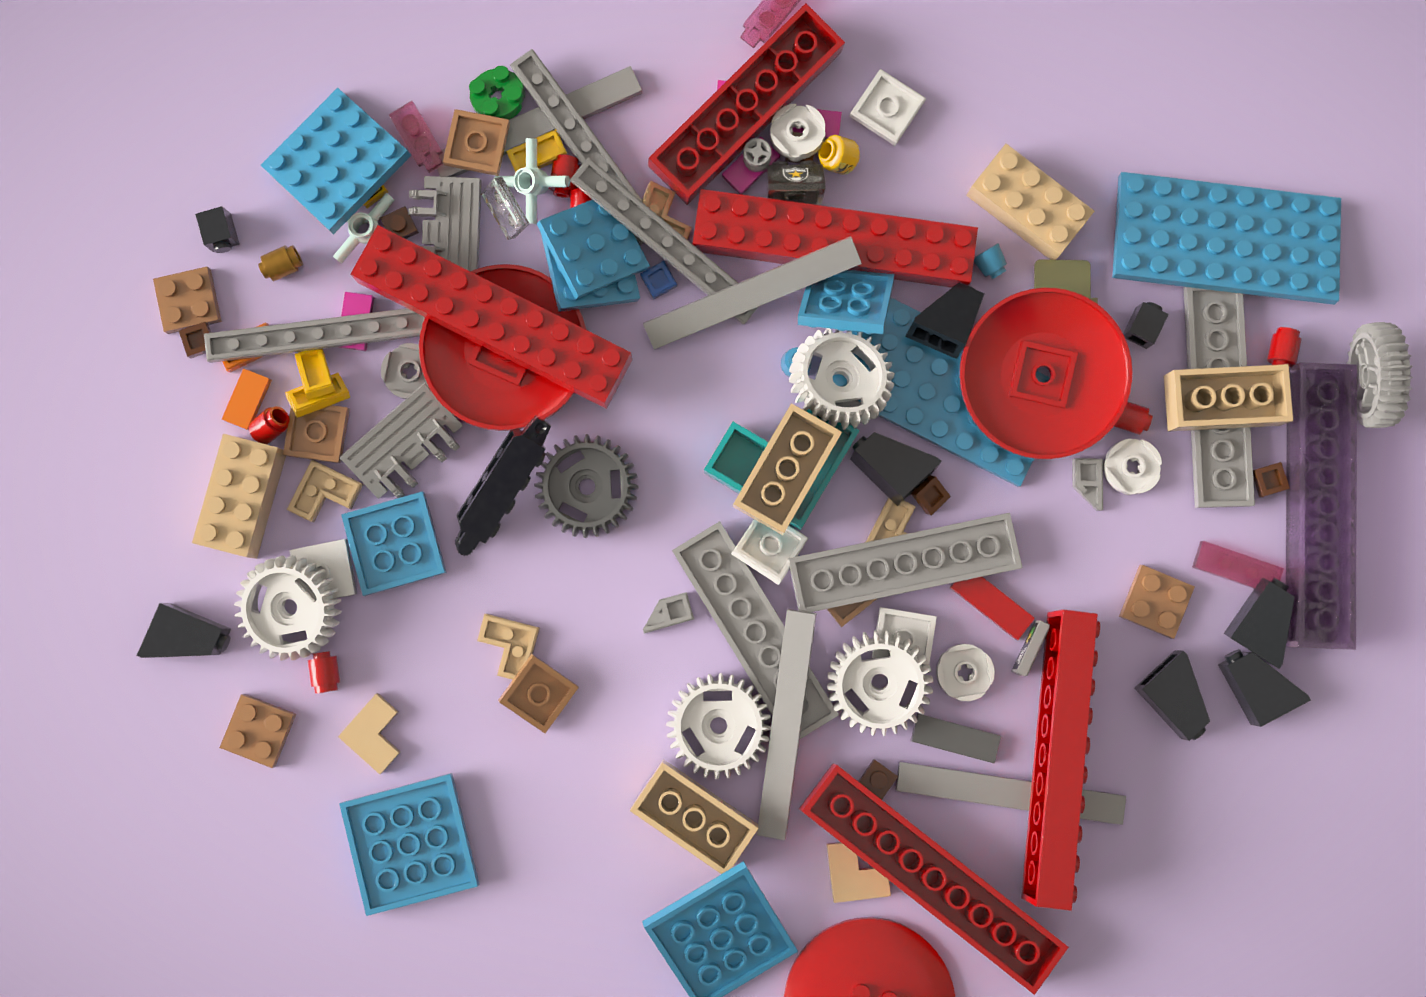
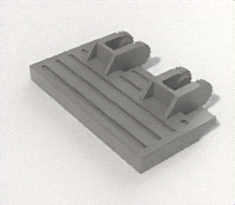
(456, 220)
(401, 439)

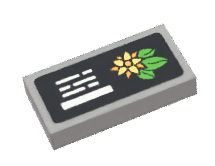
(1030, 648)

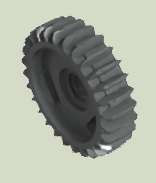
(564, 486)

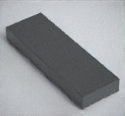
(955, 738)

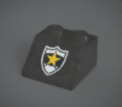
(796, 182)

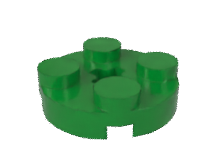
(492, 81)

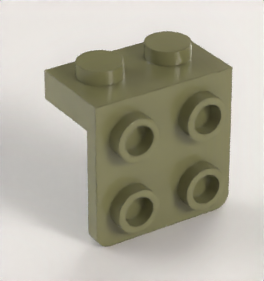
(1064, 274)

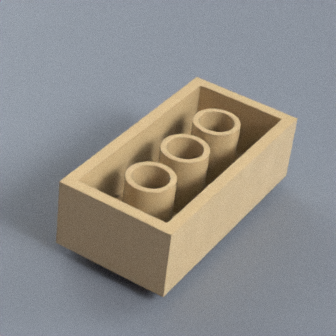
(1029, 202)
(1228, 397)
(787, 469)
(239, 496)
(694, 817)

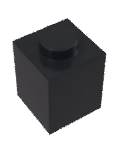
(217, 229)
(1145, 324)

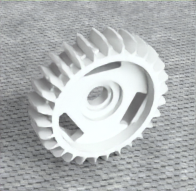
(837, 358)
(273, 620)
(881, 702)
(718, 748)

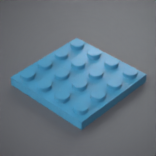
(336, 160)
(409, 844)
(720, 934)

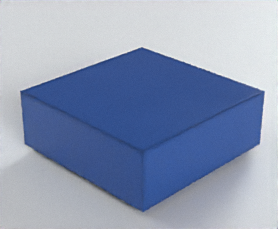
(658, 280)

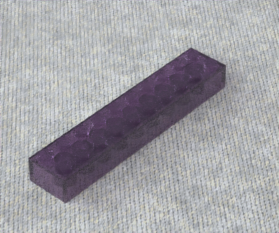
(1322, 505)

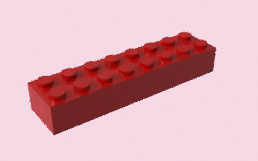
(746, 103)

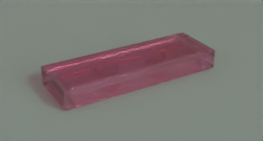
(1234, 565)

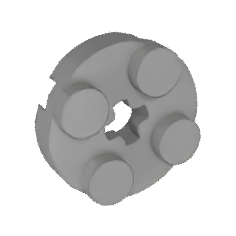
(393, 367)

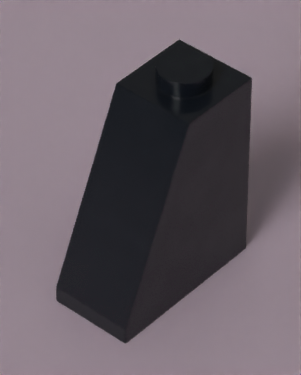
(948, 320)
(893, 465)
(1264, 621)
(182, 633)
(1260, 688)
(1176, 696)

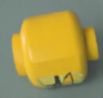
(839, 154)

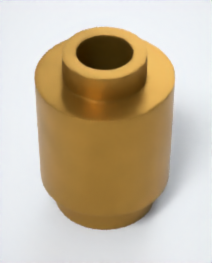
(280, 262)

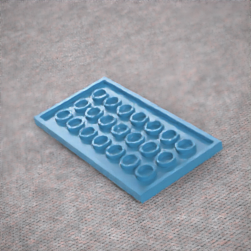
(1227, 238)
(930, 399)

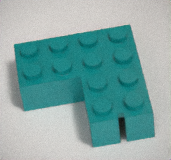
(741, 450)

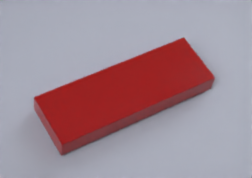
(994, 605)

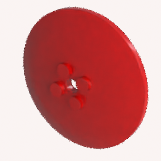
(1086, 367)
(481, 383)
(868, 961)

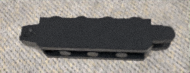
(500, 484)

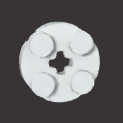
(793, 146)
(1148, 468)
(977, 683)

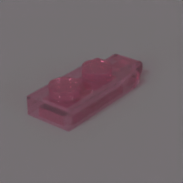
(766, 20)
(417, 136)

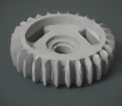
(1381, 374)

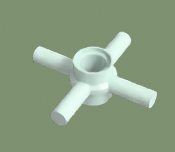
(540, 184)
(359, 219)

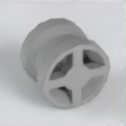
(757, 148)

